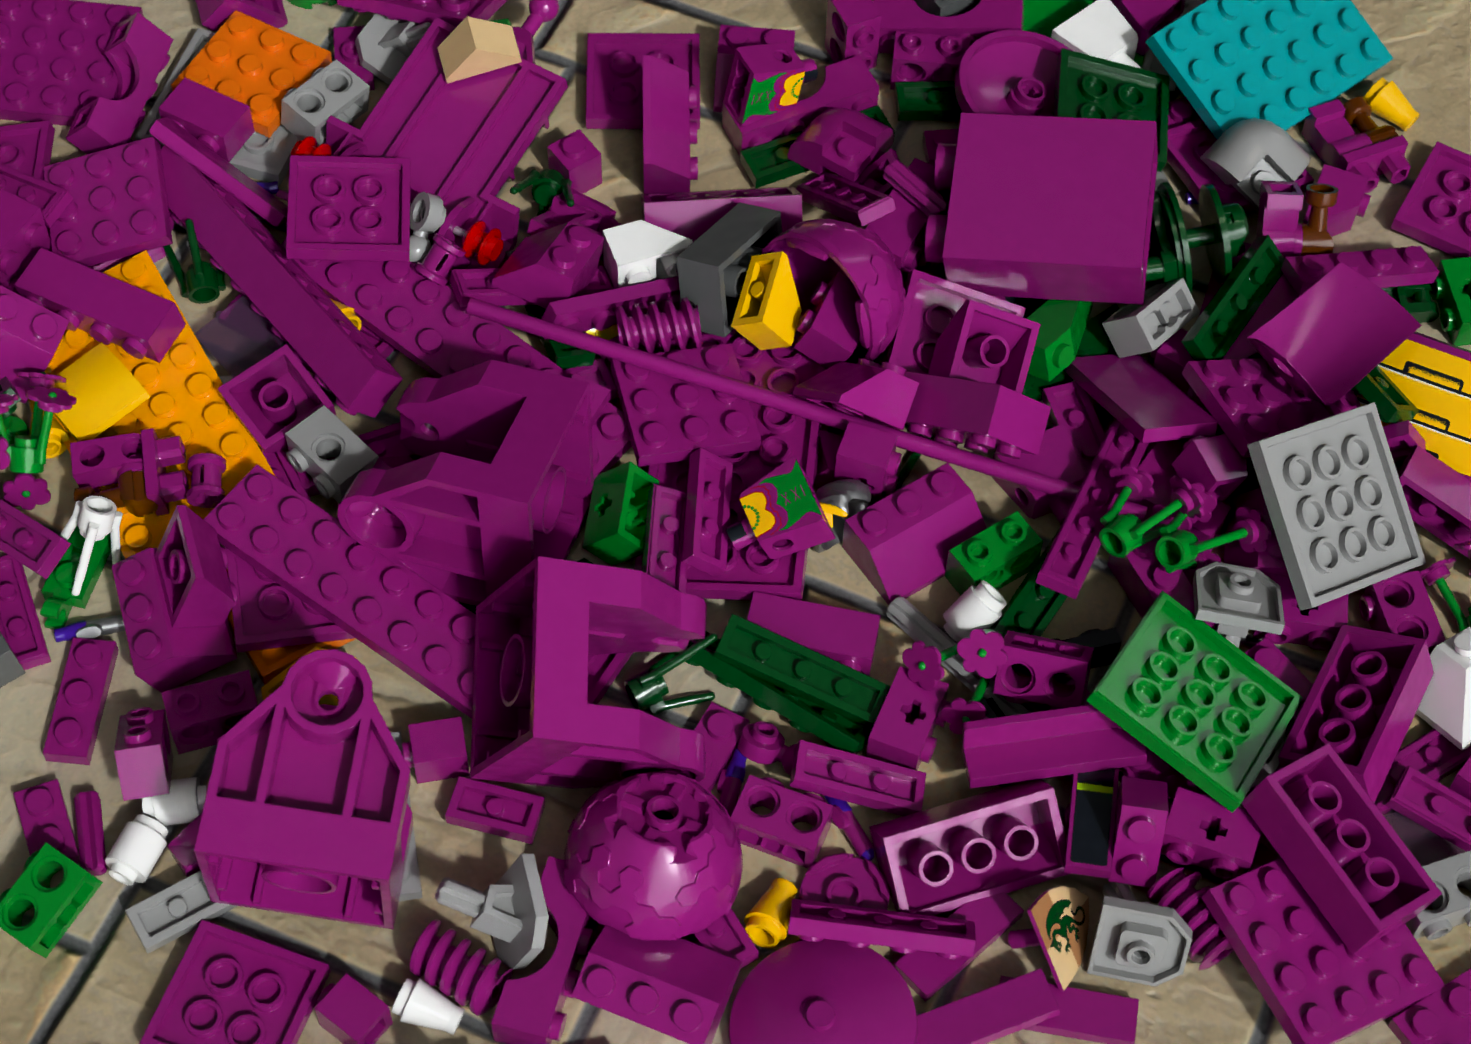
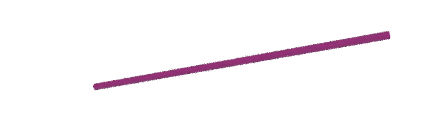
(779, 401)

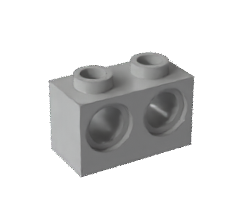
(327, 92)
(1145, 327)
(1452, 906)

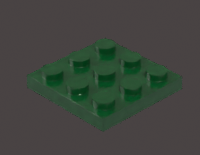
(1111, 90)

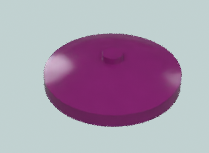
(1008, 74)
(823, 997)

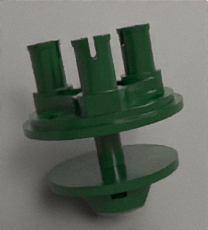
(1221, 233)

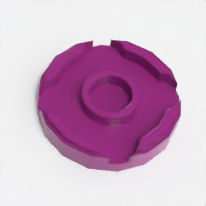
(845, 882)

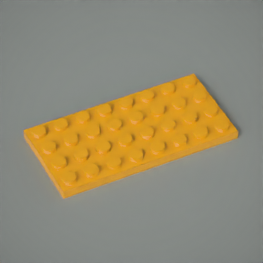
(180, 404)

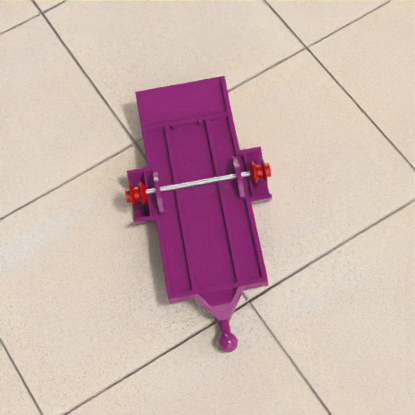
(459, 140)

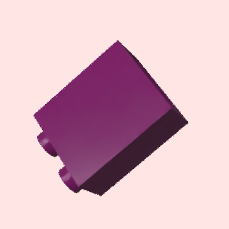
(1046, 207)

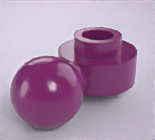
(765, 745)

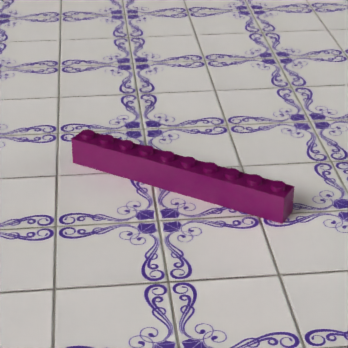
(280, 290)

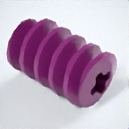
(659, 326)
(1179, 892)
(456, 970)

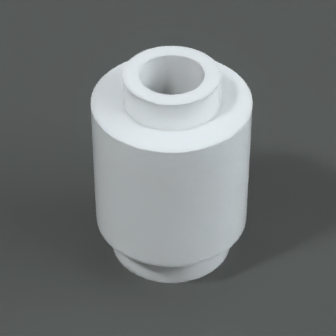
(976, 608)
(180, 806)
(136, 850)

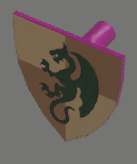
(1061, 930)

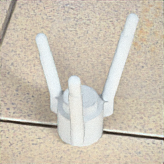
(96, 519)

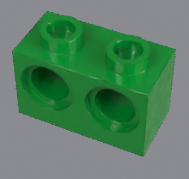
(994, 555)
(54, 907)

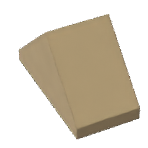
(477, 48)

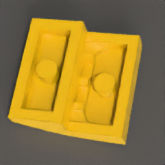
(102, 390)

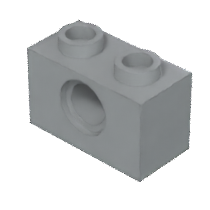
(323, 437)

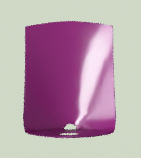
(1333, 334)

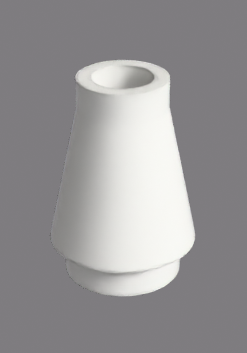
(426, 1007)

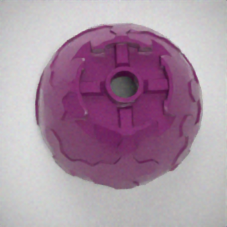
(828, 246)
(650, 872)

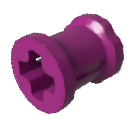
(440, 259)
(206, 480)

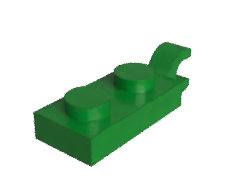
(58, 586)

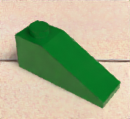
(1058, 336)

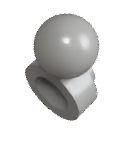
(426, 216)

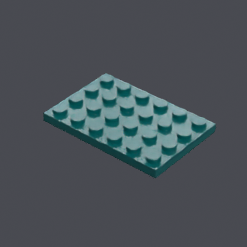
(1267, 58)

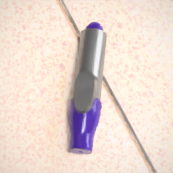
(90, 628)

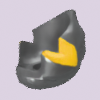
(839, 502)

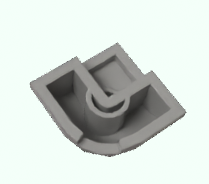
(1255, 153)

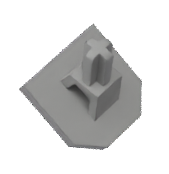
(387, 45)
(1237, 600)
(508, 911)
(1138, 939)

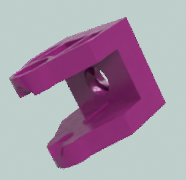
(496, 482)
(534, 676)
(309, 802)

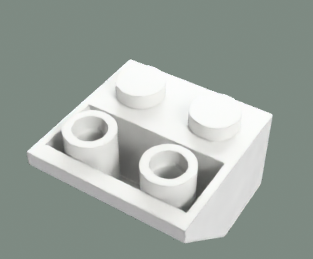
(641, 253)

